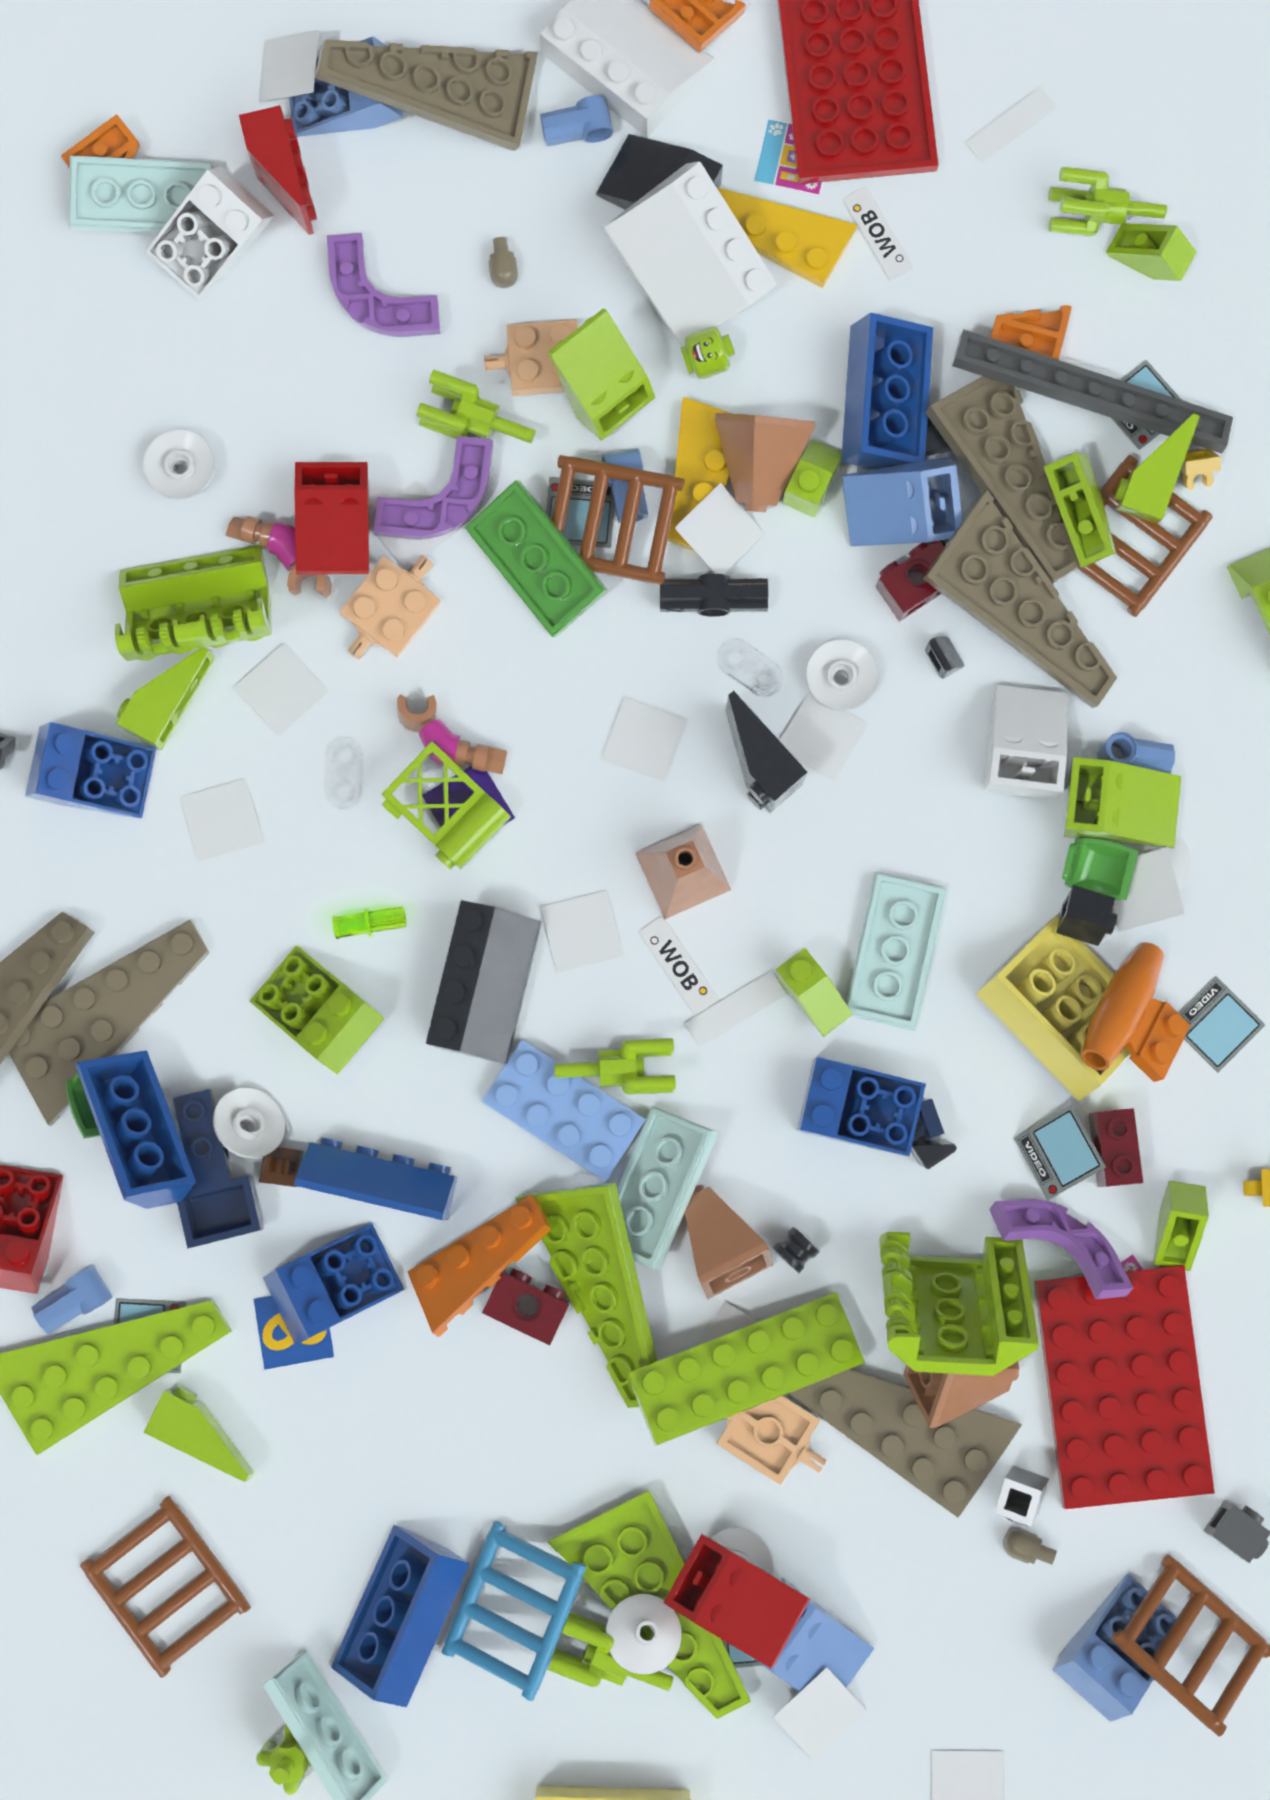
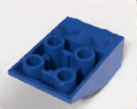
(90, 771)
(861, 1107)
(333, 1283)

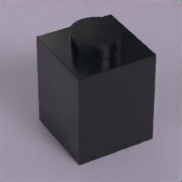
(1086, 915)

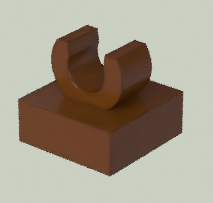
(281, 1167)

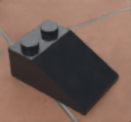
(644, 165)
(766, 764)

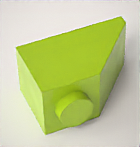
(1153, 250)
(812, 478)
(813, 992)
(1180, 1224)

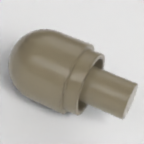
(502, 264)
(1027, 1547)

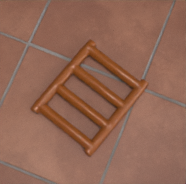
(636, 479)
(1177, 547)
(213, 1573)
(1156, 1665)

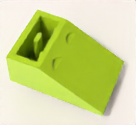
(601, 375)
(1121, 803)
(316, 1010)

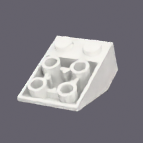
(202, 254)
(1027, 742)

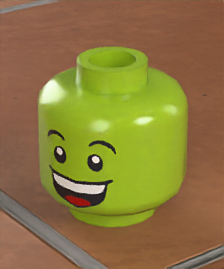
(707, 352)

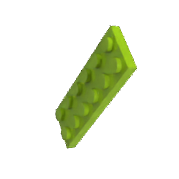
(745, 1368)

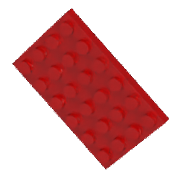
(857, 89)
(1124, 1390)

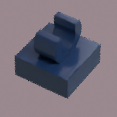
(928, 1121)

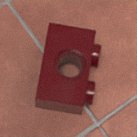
(896, 588)
(1118, 1146)
(503, 1306)

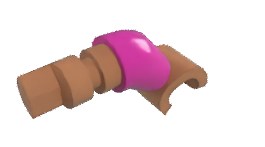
(280, 541)
(459, 751)

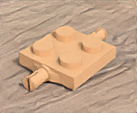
(528, 358)
(390, 607)
(772, 1438)

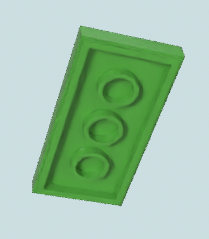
(536, 558)

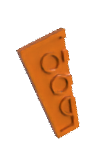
(463, 1269)

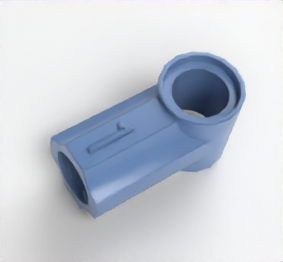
(585, 121)
(632, 459)
(1139, 752)
(80, 1295)

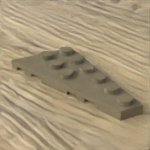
(1002, 454)
(1011, 595)
(101, 1014)
(888, 1424)

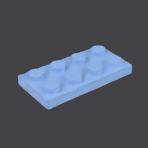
(563, 1111)

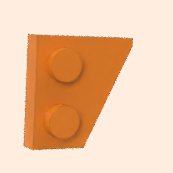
(697, 20)
(109, 140)
(1034, 330)

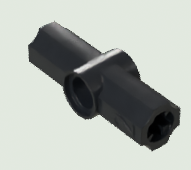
(714, 595)

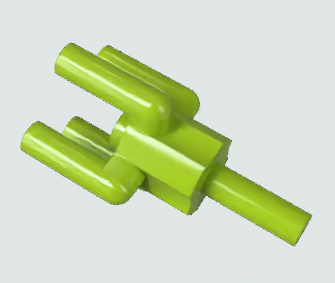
(1097, 204)
(467, 413)
(625, 1067)
(596, 1659)
(285, 1761)

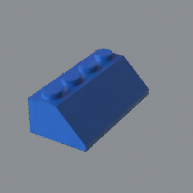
(886, 392)
(137, 1129)
(377, 1180)
(399, 1617)

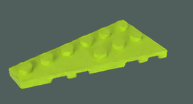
(599, 1275)
(79, 1377)
(634, 1554)

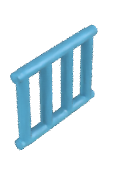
(557, 1610)

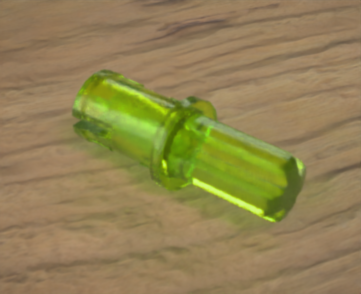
(369, 922)

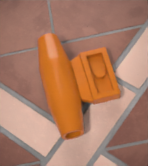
(1135, 1019)

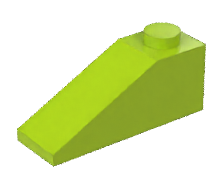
(1153, 481)
(1081, 507)
(162, 701)
(192, 1429)

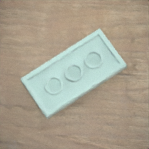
(128, 192)
(895, 951)
(661, 1182)
(324, 1730)

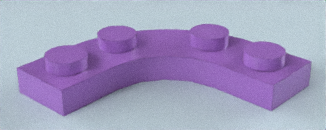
(369, 306)
(447, 509)
(1085, 1243)

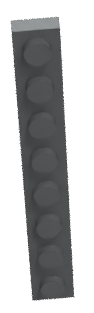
(1088, 389)

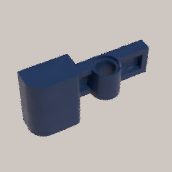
(217, 1204)

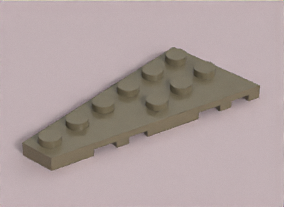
(444, 84)
(34, 972)

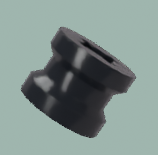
(796, 1250)

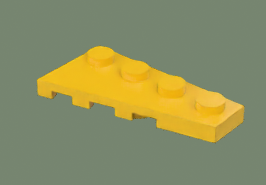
(791, 236)
(698, 461)

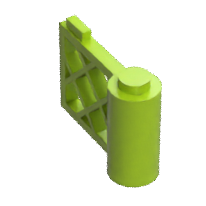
(469, 825)

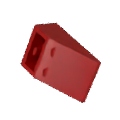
(278, 162)
(331, 518)
(26, 1225)
(736, 1601)

